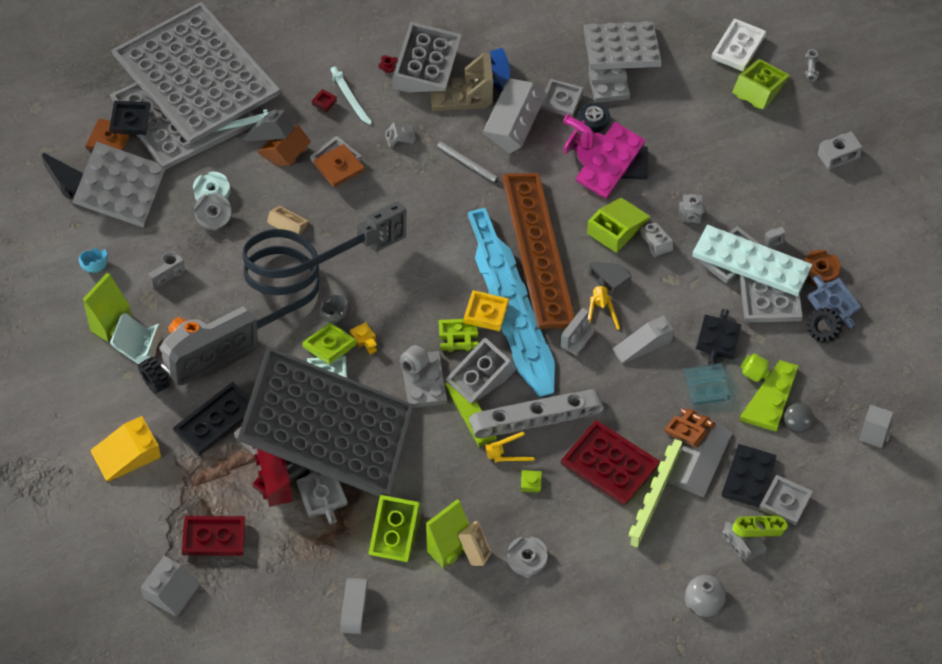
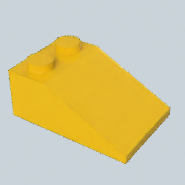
(126, 449)

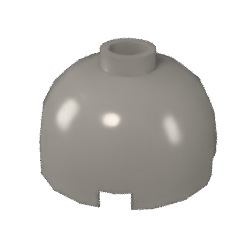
(705, 595)

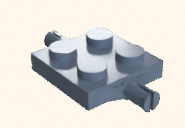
(835, 297)

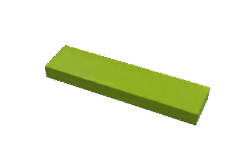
(467, 409)

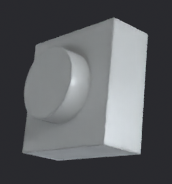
(774, 237)

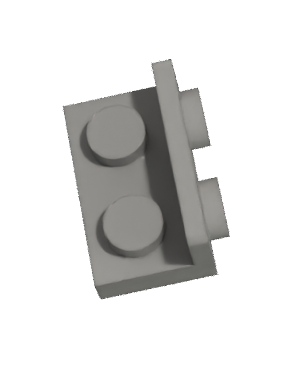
(577, 333)
(745, 547)

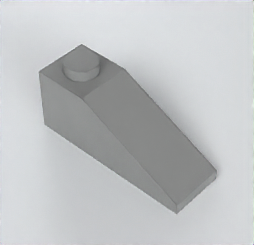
(644, 340)

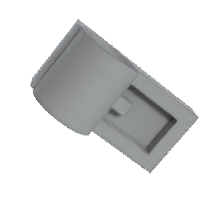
(657, 239)
(172, 267)

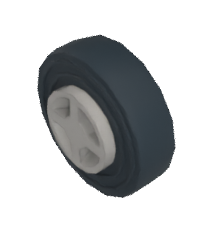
(600, 116)

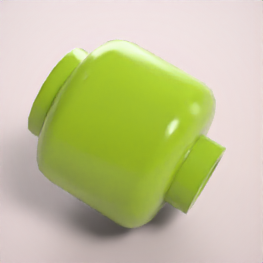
(755, 367)

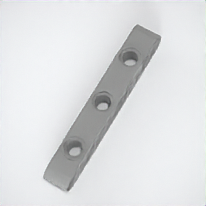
(523, 416)

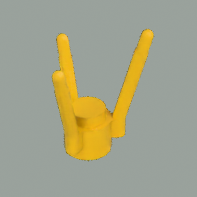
(601, 298)
(495, 450)

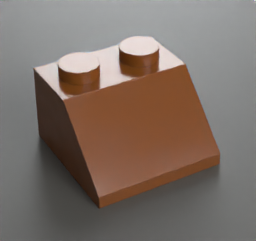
(284, 151)

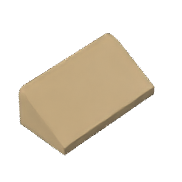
(285, 219)
(475, 544)

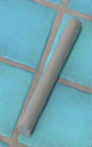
(471, 164)

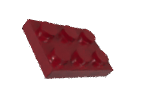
(213, 535)

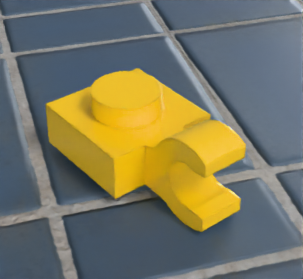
(364, 337)

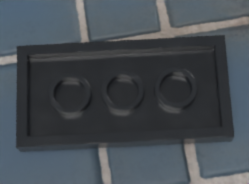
(213, 419)

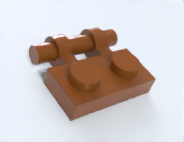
(689, 432)

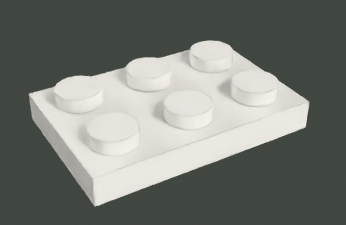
(738, 44)

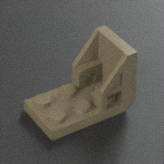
(467, 92)

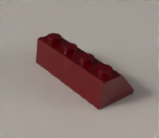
(275, 478)

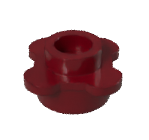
(387, 63)

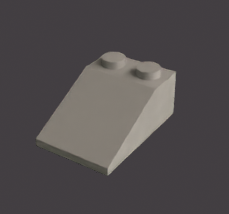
(481, 371)

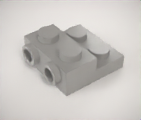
(609, 85)

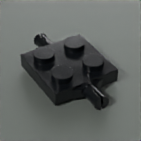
(718, 337)

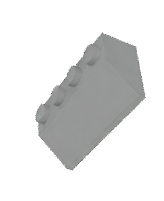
(514, 114)

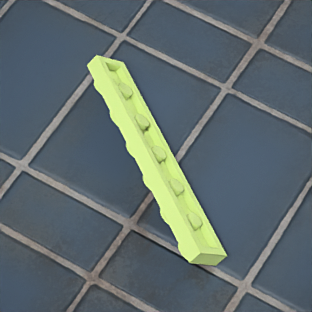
(652, 499)

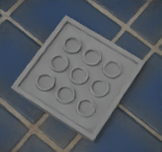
(622, 45)
(119, 184)

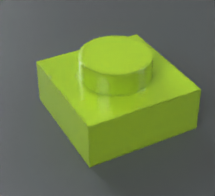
(531, 481)

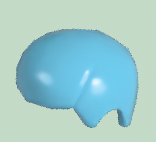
(93, 260)

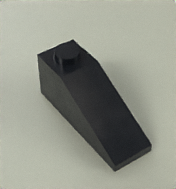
(64, 176)

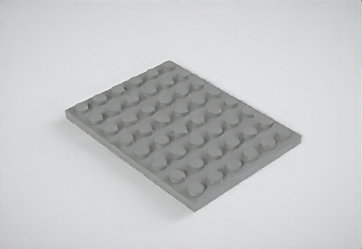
(196, 72)

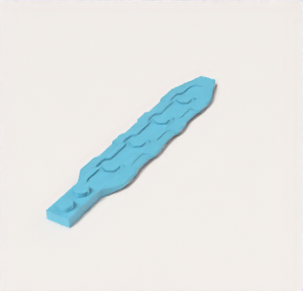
(519, 326)

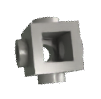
(692, 208)

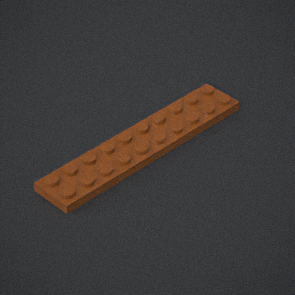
(538, 250)

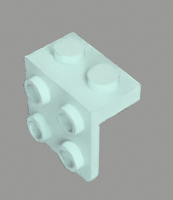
(135, 339)

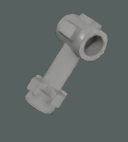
(811, 58)

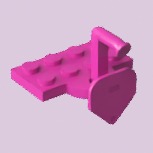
(603, 156)

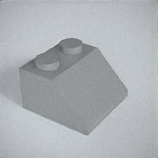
(169, 586)

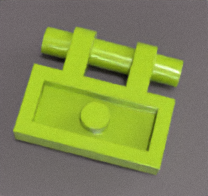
(456, 329)

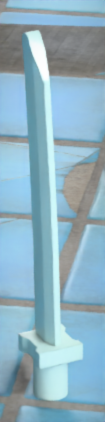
(338, 77)
(242, 122)

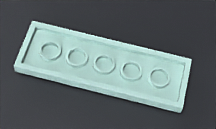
(752, 260)

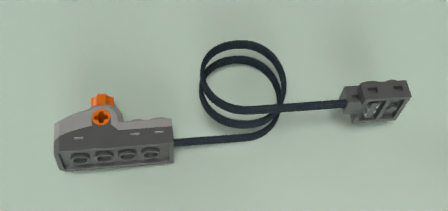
(201, 347)

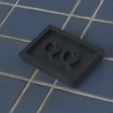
(749, 475)

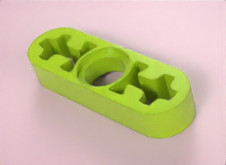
(746, 526)

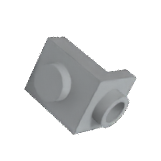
(401, 133)

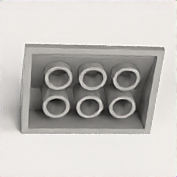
(425, 59)

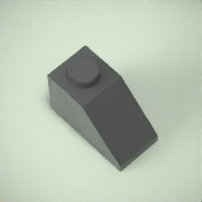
(611, 276)

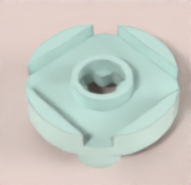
(214, 179)

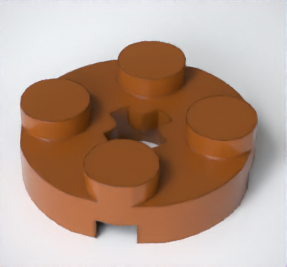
(831, 262)

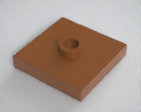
(102, 135)
(338, 165)

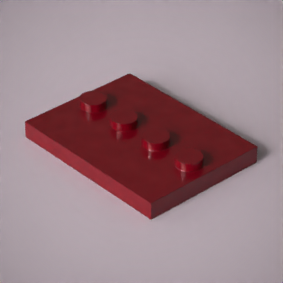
(610, 462)

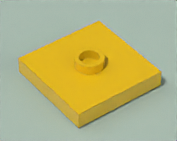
(486, 310)

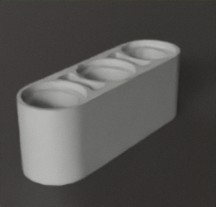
(354, 605)

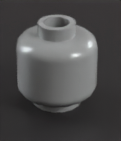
(414, 359)

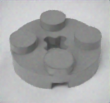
(213, 201)
(523, 566)

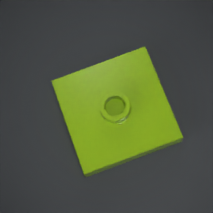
(329, 343)

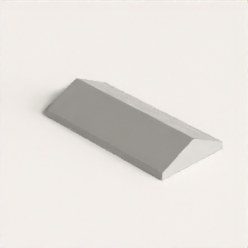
(698, 465)

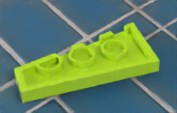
(770, 400)

